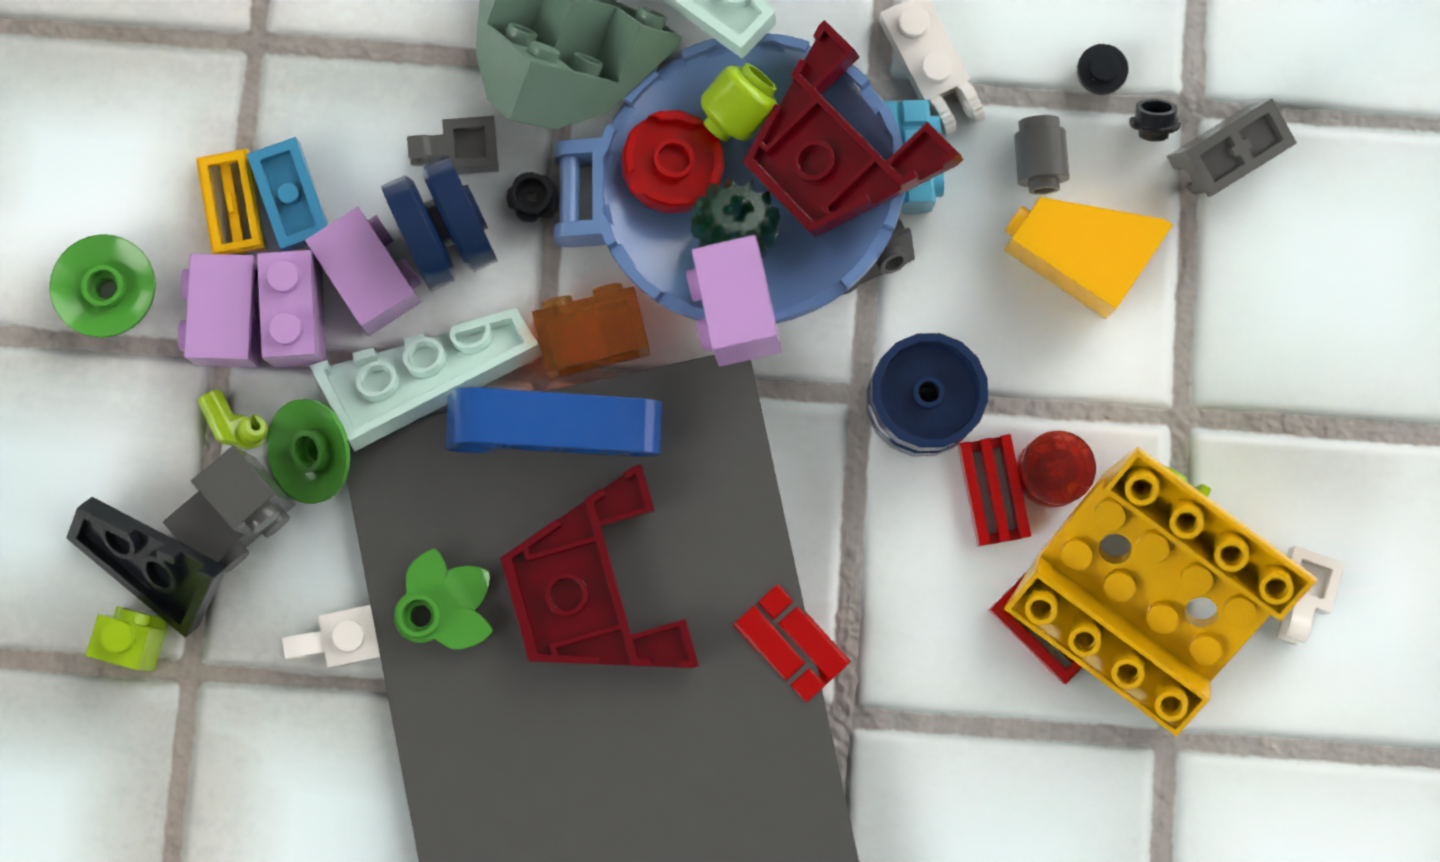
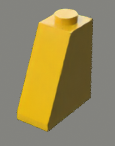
(1085, 248)

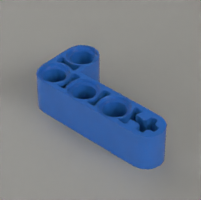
(552, 422)

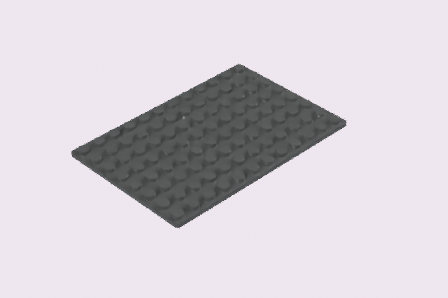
(593, 756)

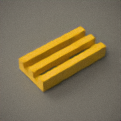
(239, 245)

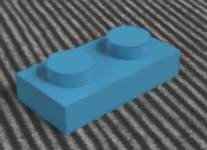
(288, 193)

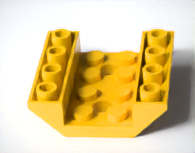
(1129, 611)

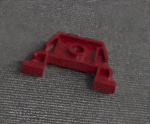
(821, 162)
(570, 593)

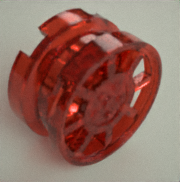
(1056, 469)

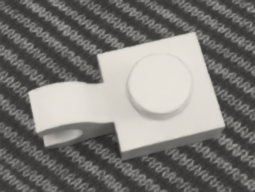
(1319, 598)
(343, 637)

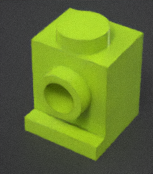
(128, 639)

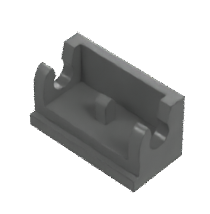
(1233, 148)

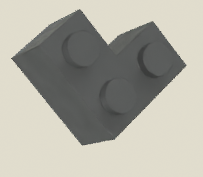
(231, 508)

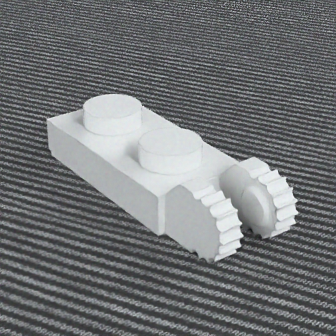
(930, 60)

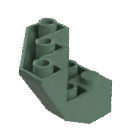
(566, 57)

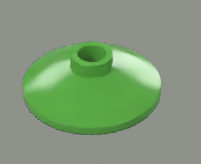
(82, 273)
(308, 451)

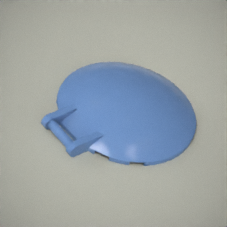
(658, 246)

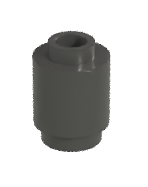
(1041, 154)

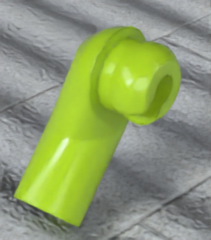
(232, 428)

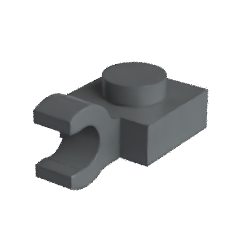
(465, 140)

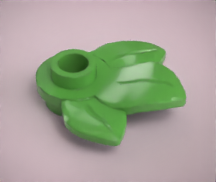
(451, 599)

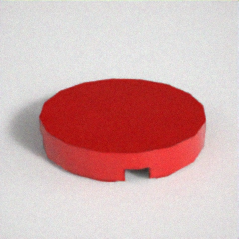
(671, 161)

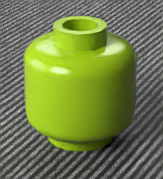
(738, 102)

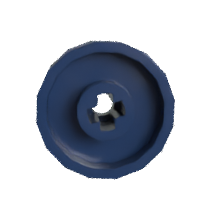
(439, 223)
(953, 379)

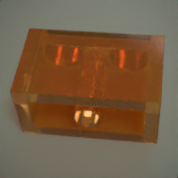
(590, 331)

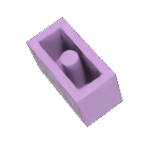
(364, 271)
(735, 301)
(291, 308)
(221, 311)

